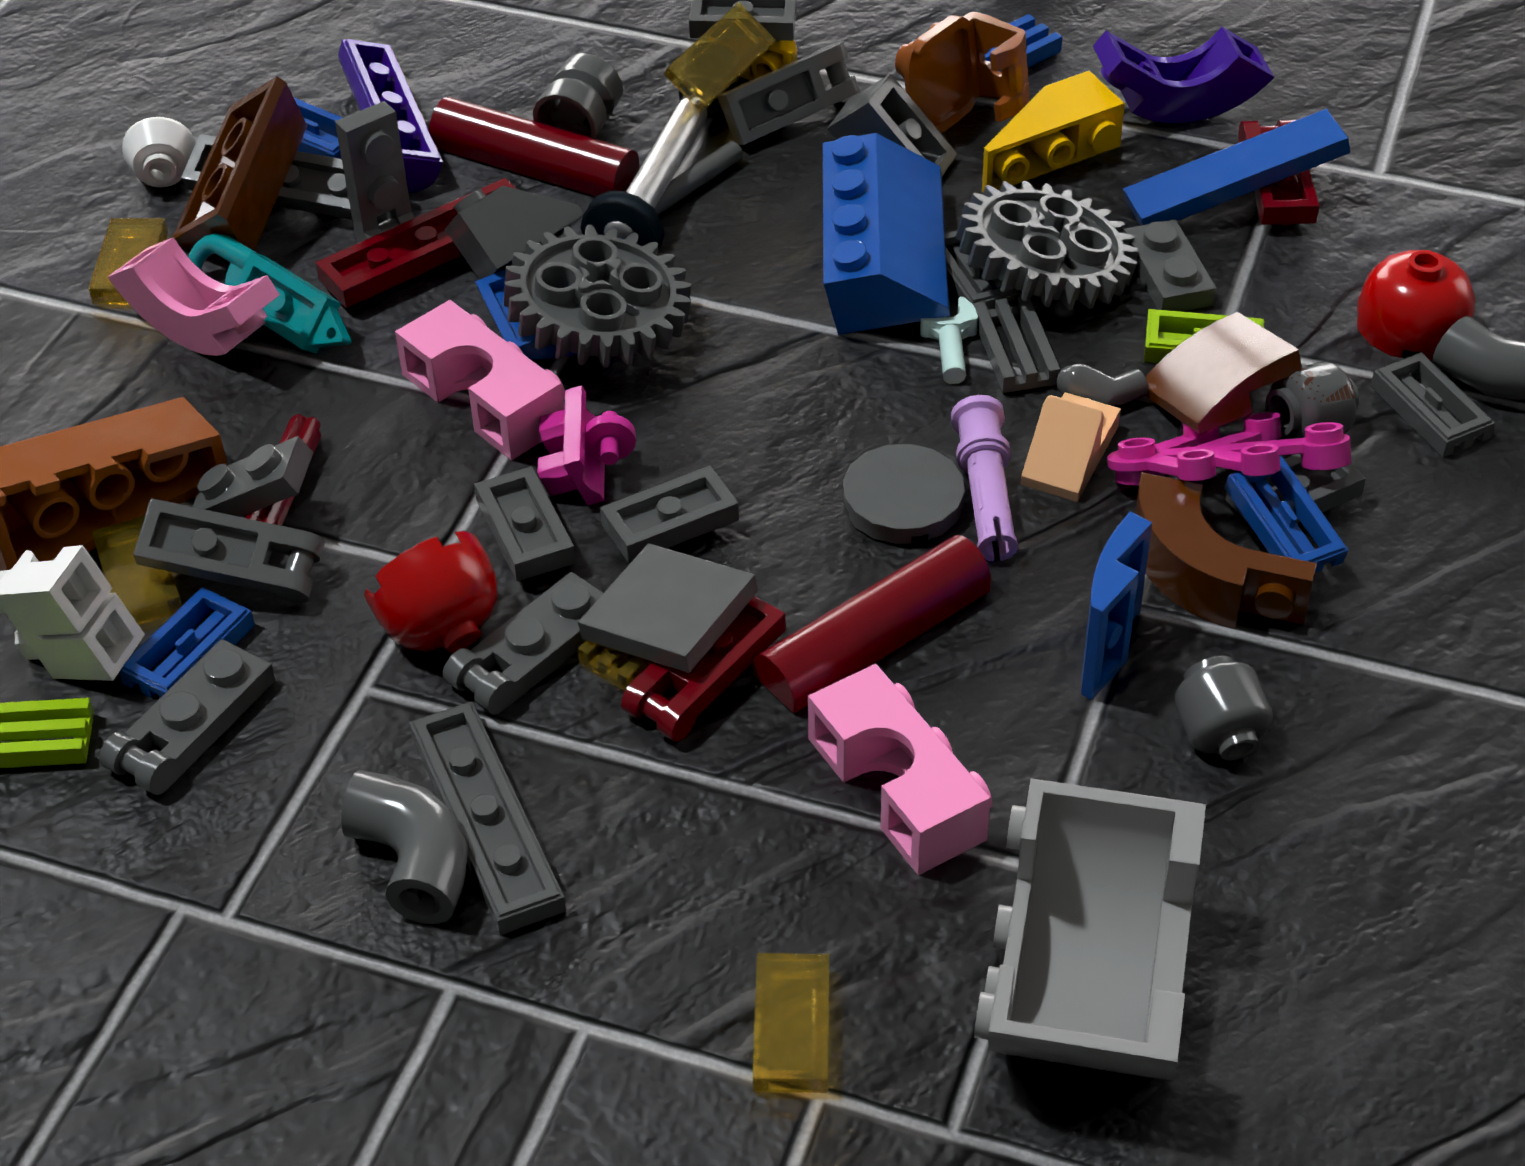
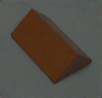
(245, 168)

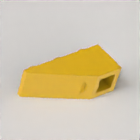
(1055, 130)

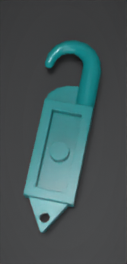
(300, 311)

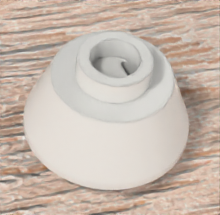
(158, 150)

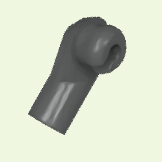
(1100, 387)

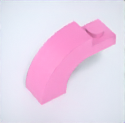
(190, 304)

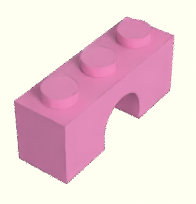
(506, 389)
(874, 726)

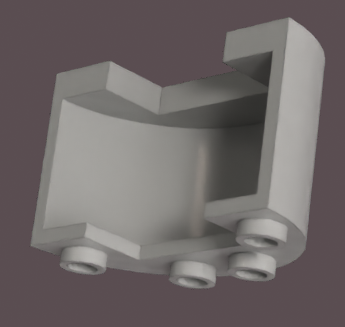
(1095, 930)

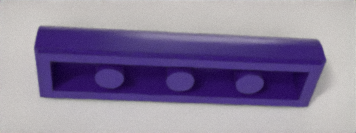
(377, 77)

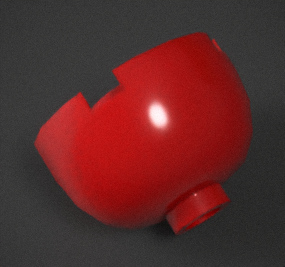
(1413, 302)
(436, 595)

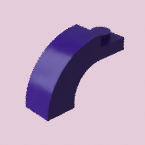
(1187, 85)

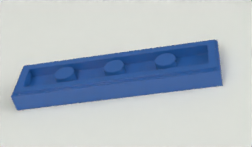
(1238, 169)

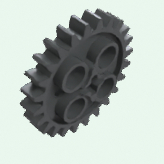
(1046, 245)
(597, 295)

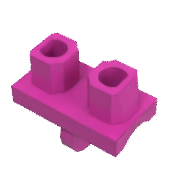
(581, 447)

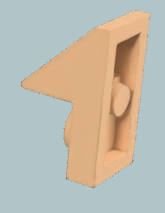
(1068, 444)

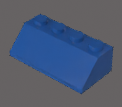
(882, 234)

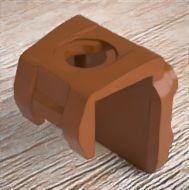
(949, 69)

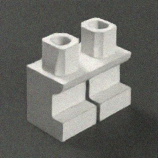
(68, 616)

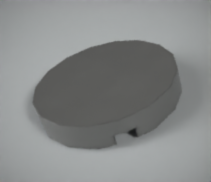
(903, 493)

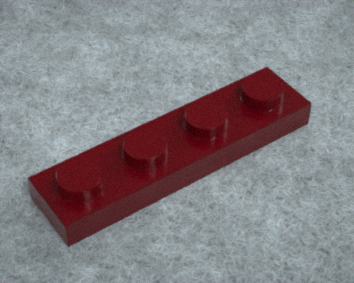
(393, 255)

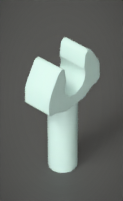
(949, 333)

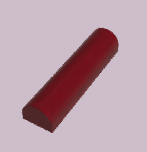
(531, 148)
(874, 622)

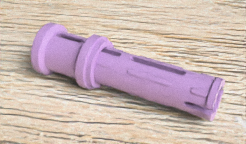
(984, 456)

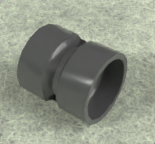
(580, 96)

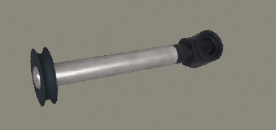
(634, 209)

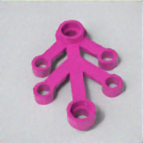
(1250, 451)

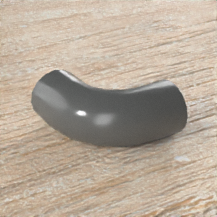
(1482, 359)
(420, 832)

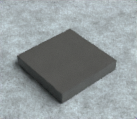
(668, 607)

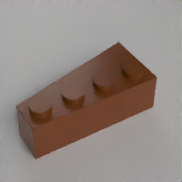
(100, 476)

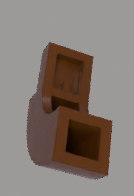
(1209, 572)

